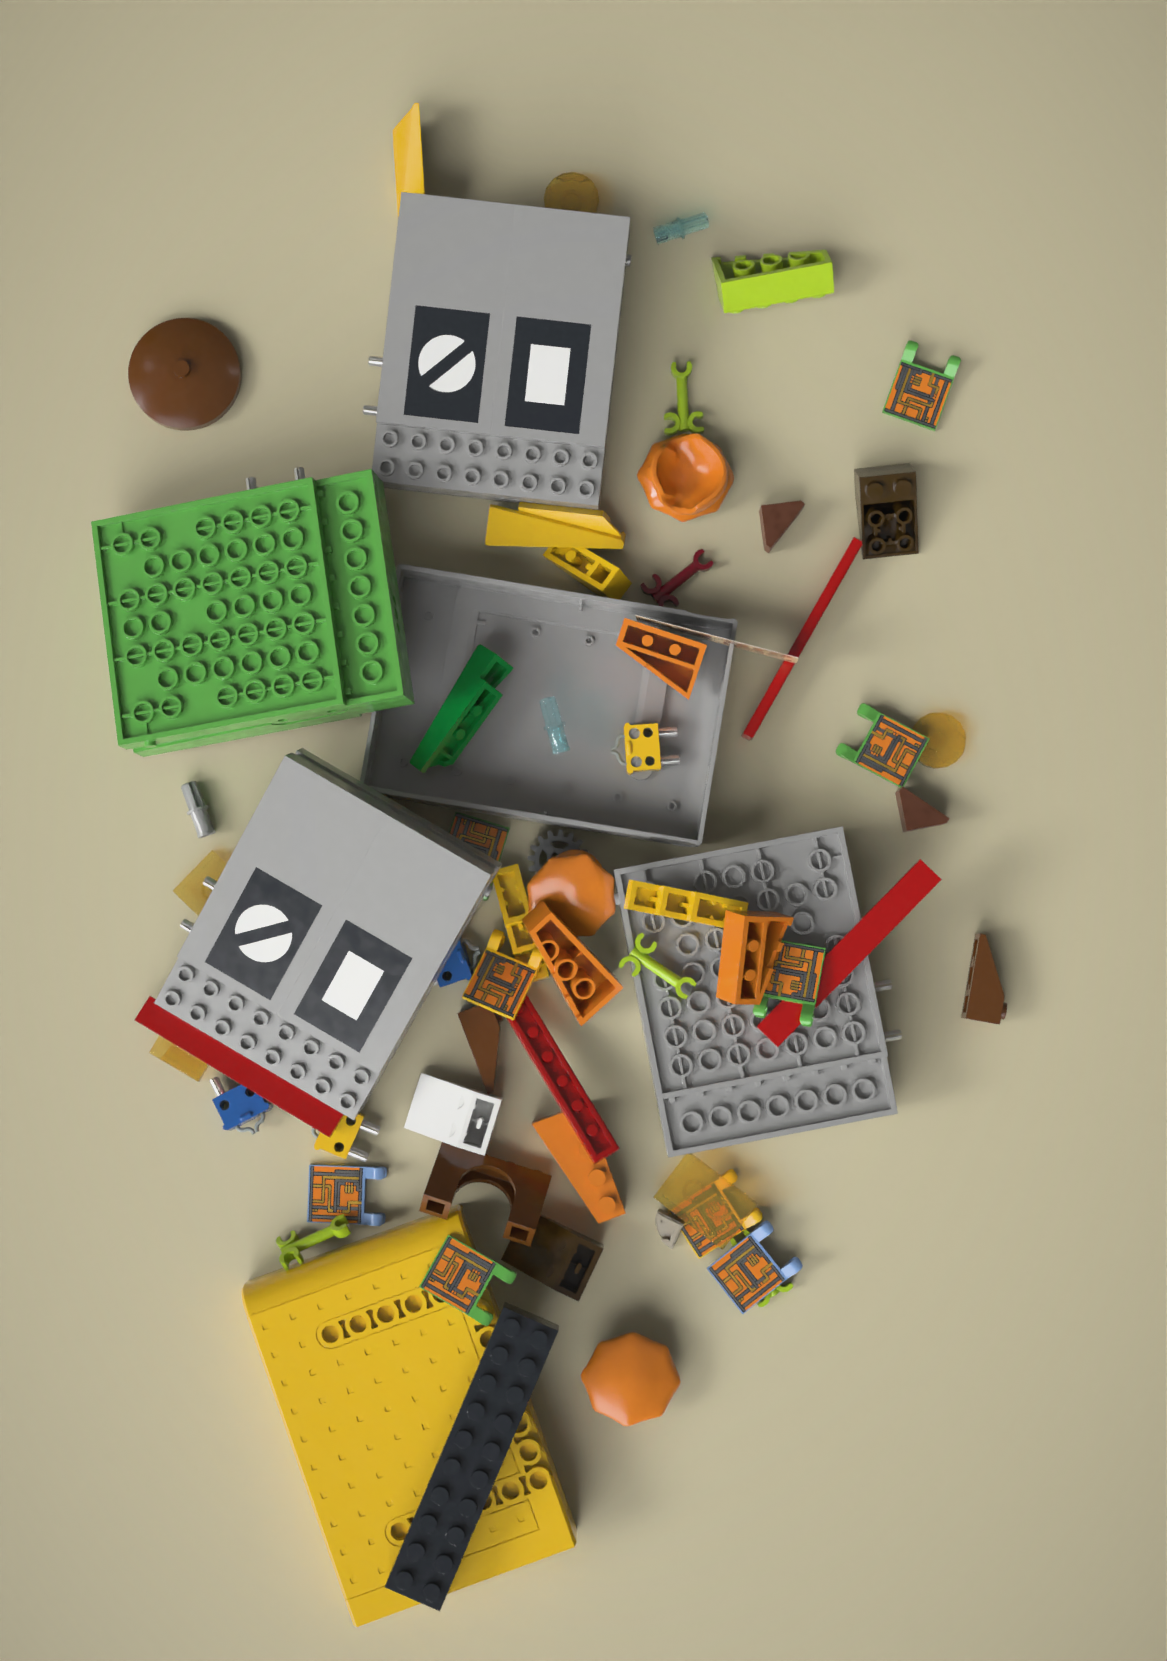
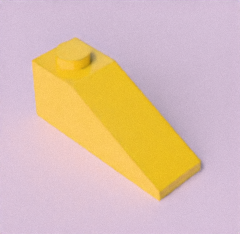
(590, 570)

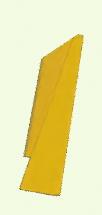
(408, 154)
(551, 527)

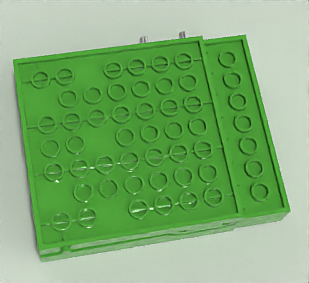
(251, 613)

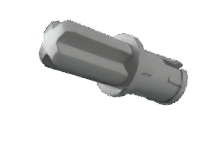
(197, 809)

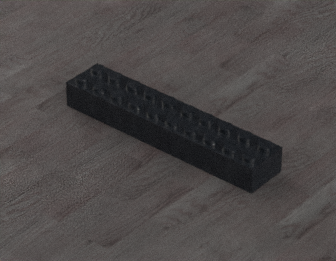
(472, 1456)

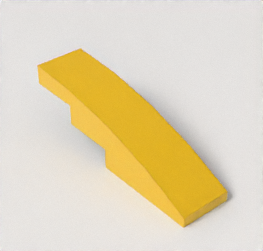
(679, 903)
(514, 908)

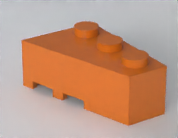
(663, 653)
(748, 953)

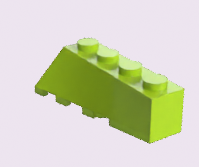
(772, 279)

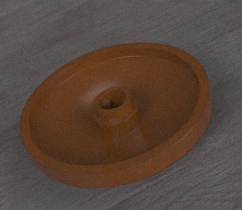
(184, 374)

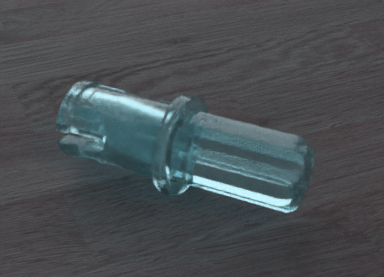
(680, 228)
(554, 725)

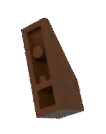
(983, 990)
(483, 1036)

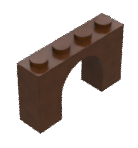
(522, 1186)

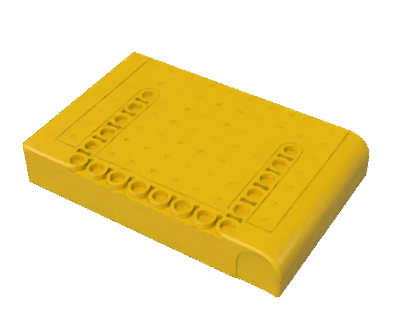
(368, 1397)

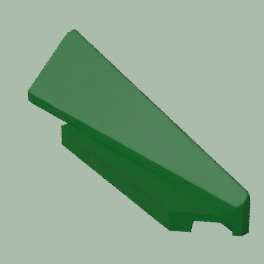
(463, 710)

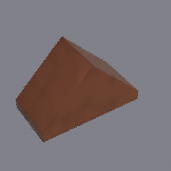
(776, 520)
(917, 813)

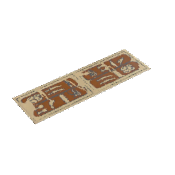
(716, 639)

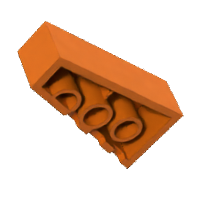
(574, 967)
(591, 1181)

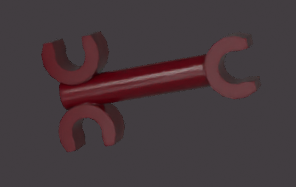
(661, 593)

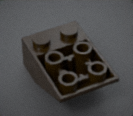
(887, 510)
(556, 1257)

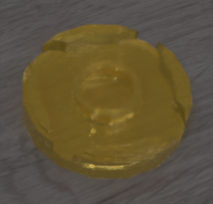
(572, 192)
(945, 740)

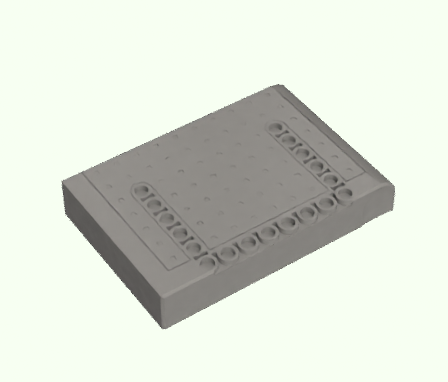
(563, 650)

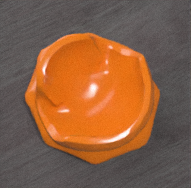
(685, 476)
(575, 890)
(630, 1378)

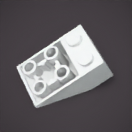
(453, 1113)

